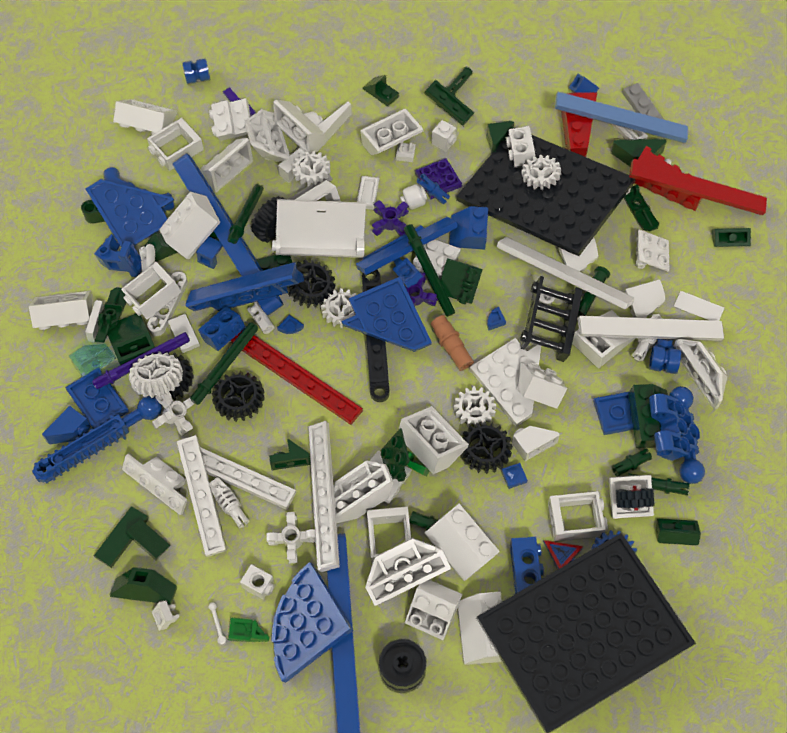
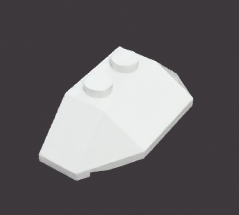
(267, 136)
(703, 369)
(361, 490)
(404, 569)

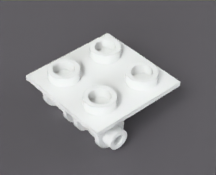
(652, 251)

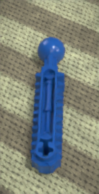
(94, 441)

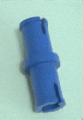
(433, 188)

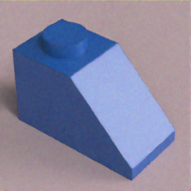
(66, 427)

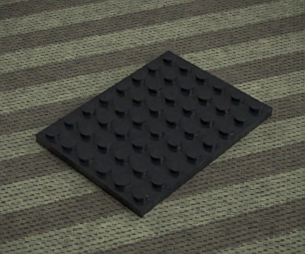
(561, 215)
(584, 632)

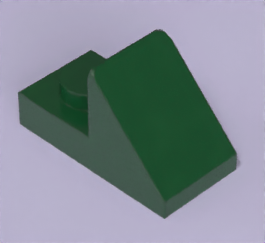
(381, 91)
(295, 458)

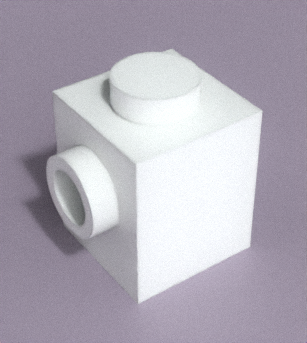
(444, 136)

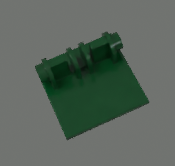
(460, 280)
(396, 456)

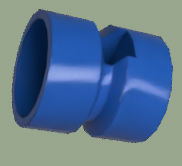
(196, 71)
(665, 359)

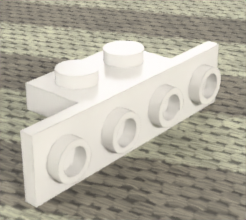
(158, 479)

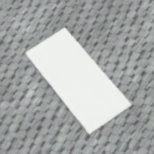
(698, 306)

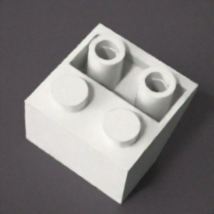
(541, 385)
(433, 608)

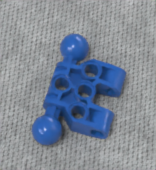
(678, 432)

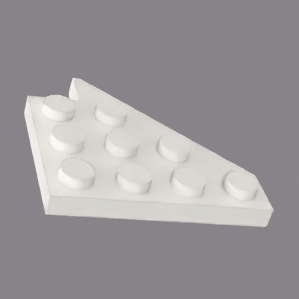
(500, 376)

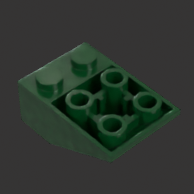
(130, 338)

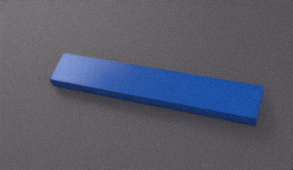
(402, 247)

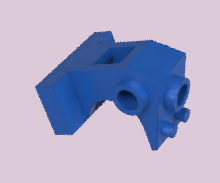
(120, 260)

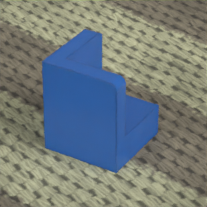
(582, 85)
(207, 252)

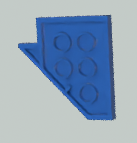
(129, 211)
(388, 315)

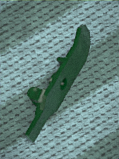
(641, 211)
(111, 314)

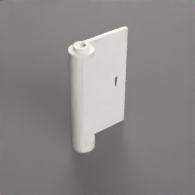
(320, 228)

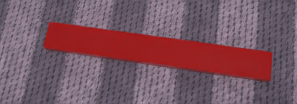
(698, 187)
(302, 379)

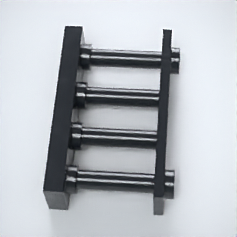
(570, 316)

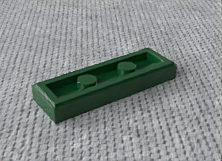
(449, 102)
(118, 540)

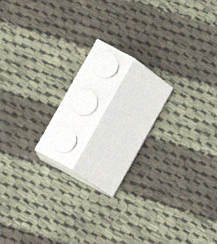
(143, 115)
(298, 126)
(389, 132)
(228, 164)
(190, 224)
(61, 310)
(432, 439)
(462, 542)
(475, 643)

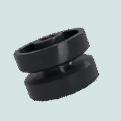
(402, 653)

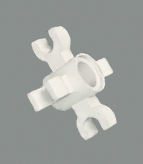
(169, 417)
(290, 529)

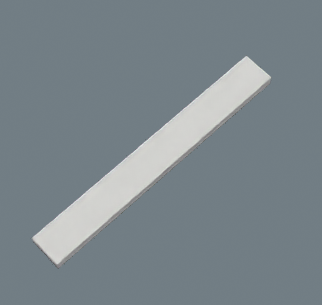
(566, 273)
(650, 328)
(323, 497)

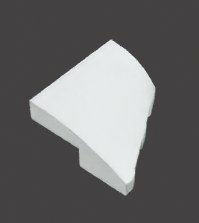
(580, 262)
(647, 298)

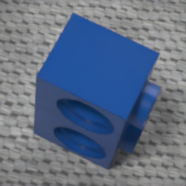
(221, 328)

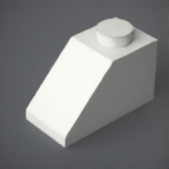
(533, 441)

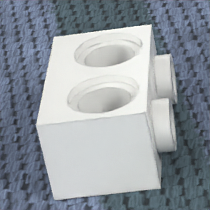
(521, 145)

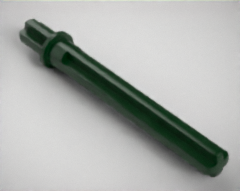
(237, 229)
(416, 243)
(208, 383)

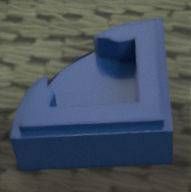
(495, 319)
(290, 325)

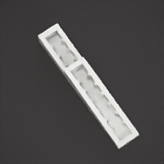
(329, 126)

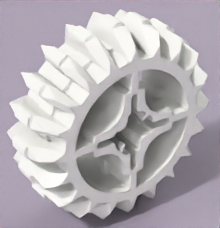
(155, 374)

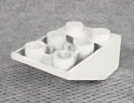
(600, 349)

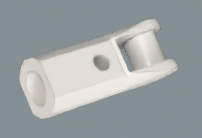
(147, 256)
(261, 318)

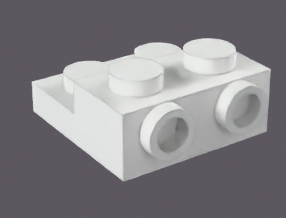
(229, 118)
(438, 254)

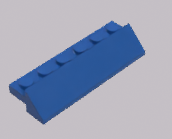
(245, 288)

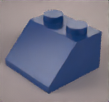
(471, 228)

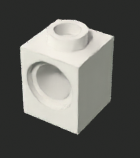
(254, 574)

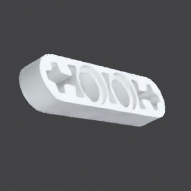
(172, 305)

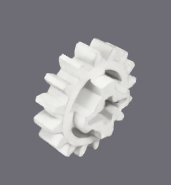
(311, 168)
(541, 172)
(332, 306)
(471, 401)

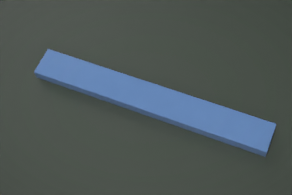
(621, 117)

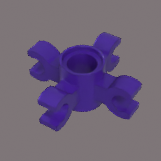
(390, 212)
(429, 298)

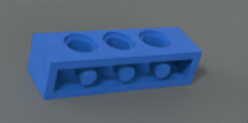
(523, 548)

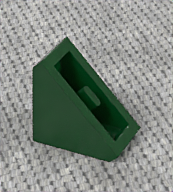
(497, 133)
(162, 249)

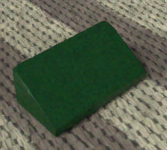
(731, 237)
(678, 531)
(147, 539)

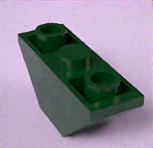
(631, 149)
(143, 585)

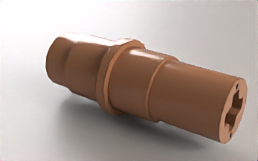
(451, 342)

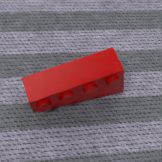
(577, 127)
(688, 201)

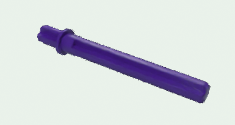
(122, 370)

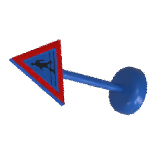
(562, 552)

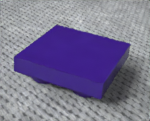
(442, 174)

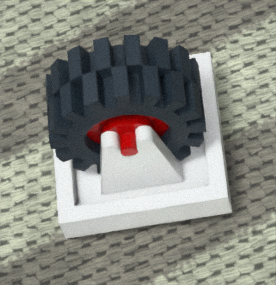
(631, 496)

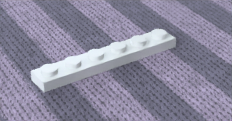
(248, 480)
(201, 496)

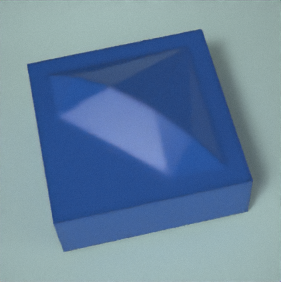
(514, 475)

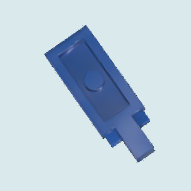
(407, 272)

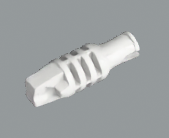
(644, 344)
(228, 502)

